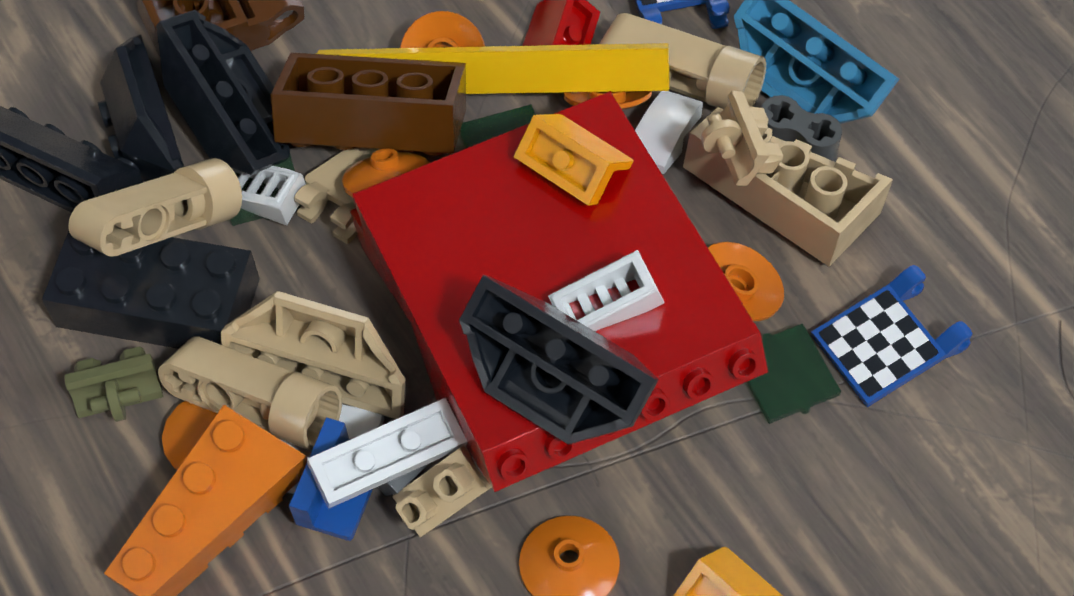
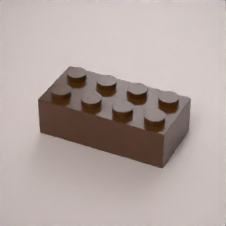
(369, 103)

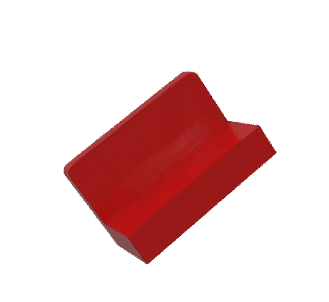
(562, 23)

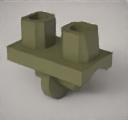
(113, 385)

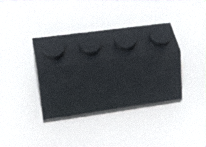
(57, 166)

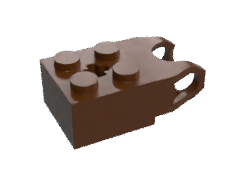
(247, 20)

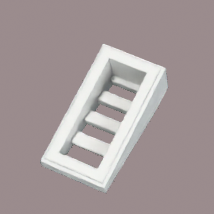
(283, 205)
(612, 275)

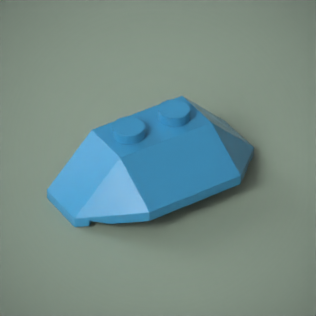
(811, 61)

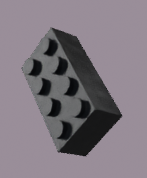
(153, 292)

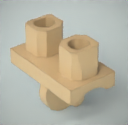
(738, 137)
(440, 492)

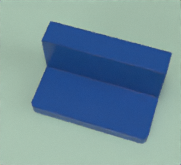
(308, 503)

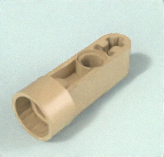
(695, 64)
(158, 208)
(264, 393)

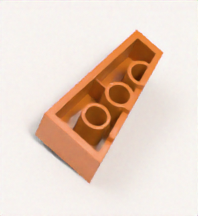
(207, 505)

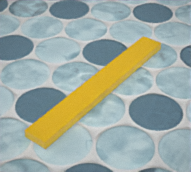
(545, 66)

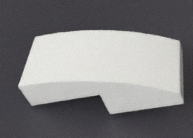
(666, 125)

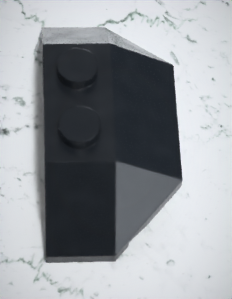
(220, 92)
(138, 112)
(552, 365)

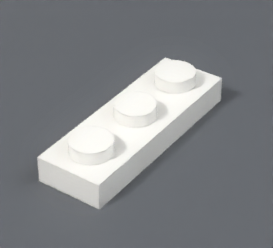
(386, 452)

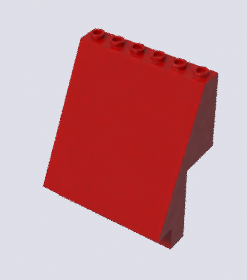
(498, 218)

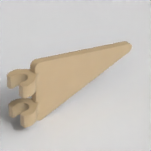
(326, 184)

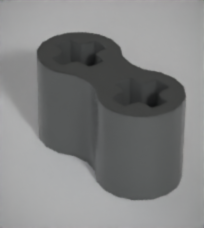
(792, 123)

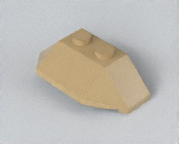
(322, 345)

